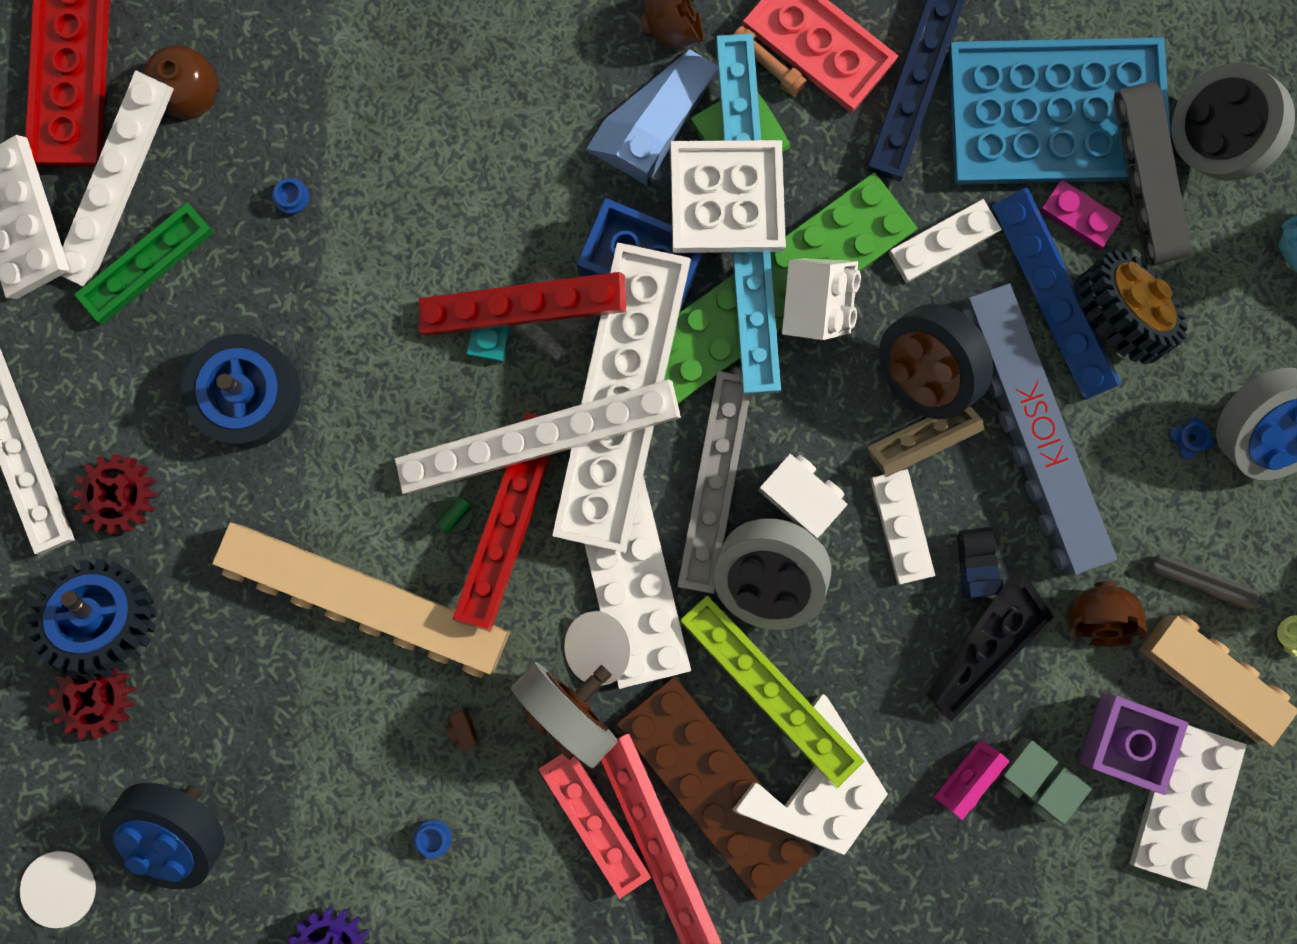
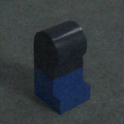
(978, 563)

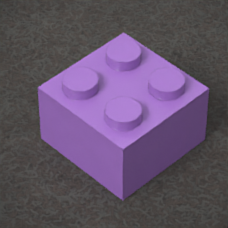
(1133, 743)

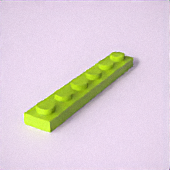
(772, 692)

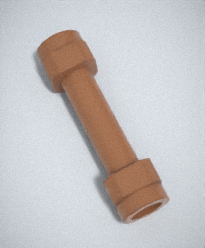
(791, 80)

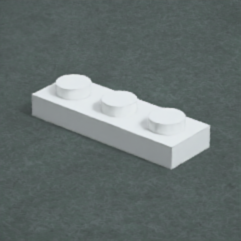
(944, 241)
(902, 527)

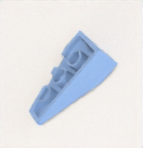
(642, 128)

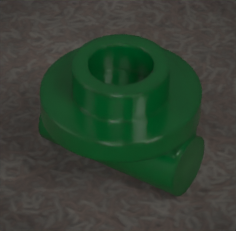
(454, 515)

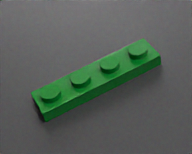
(144, 263)

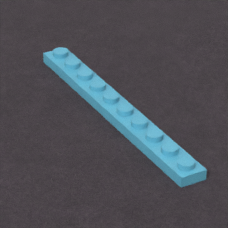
(751, 269)

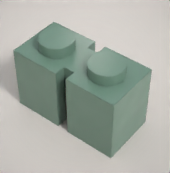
(1037, 776)

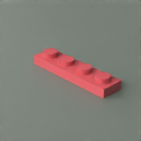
(595, 824)

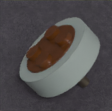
(565, 713)

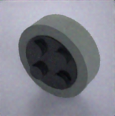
(1233, 121)
(772, 574)

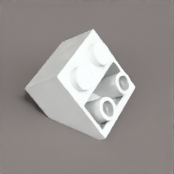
(820, 298)
(803, 495)

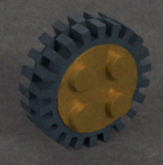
(1132, 307)

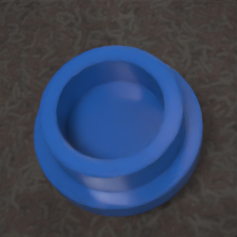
(290, 196)
(432, 839)

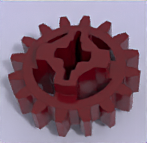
(98, 496)
(76, 709)

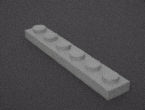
(714, 483)

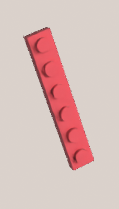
(658, 844)

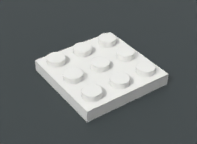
(727, 196)

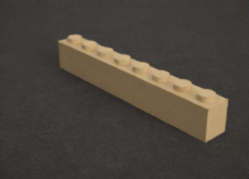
(358, 597)

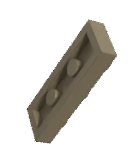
(923, 440)

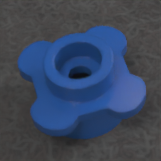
(1201, 435)

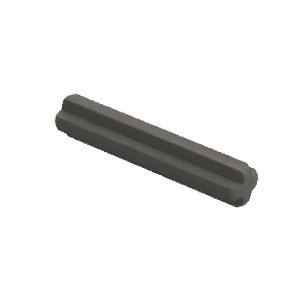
(1204, 581)

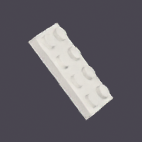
(28, 235)
(1185, 826)

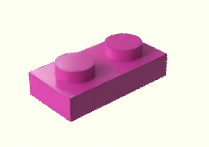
(1080, 214)
(971, 779)

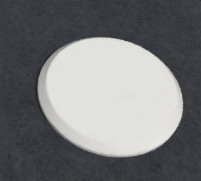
(597, 640)
(57, 889)

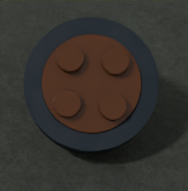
(936, 361)

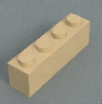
(1219, 680)

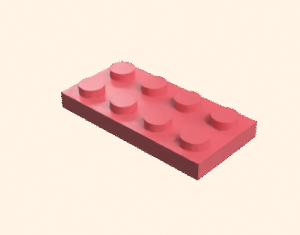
(823, 46)

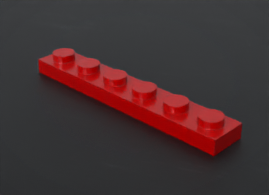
(523, 304)
(501, 542)

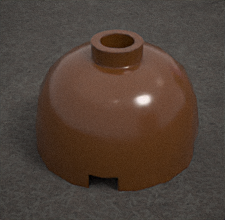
(672, 23)
(189, 75)
(1107, 615)

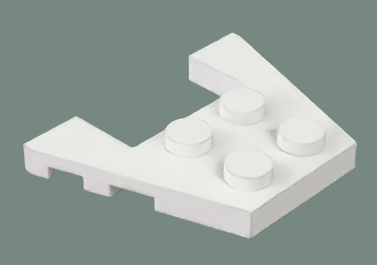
(818, 809)

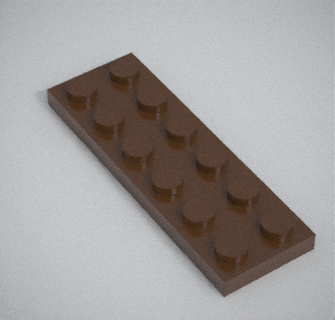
(709, 783)

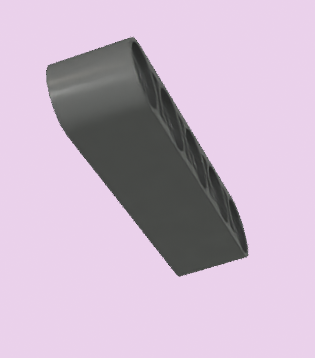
(1152, 173)

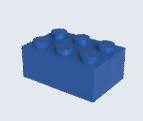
(630, 227)

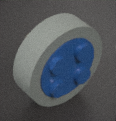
(1261, 426)

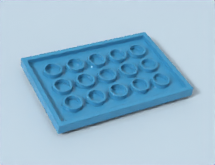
(1045, 107)

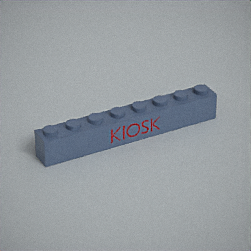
(1039, 435)

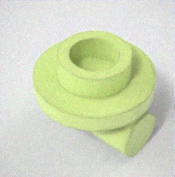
(1288, 635)

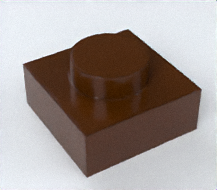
(462, 730)

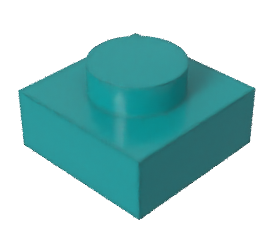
(489, 343)

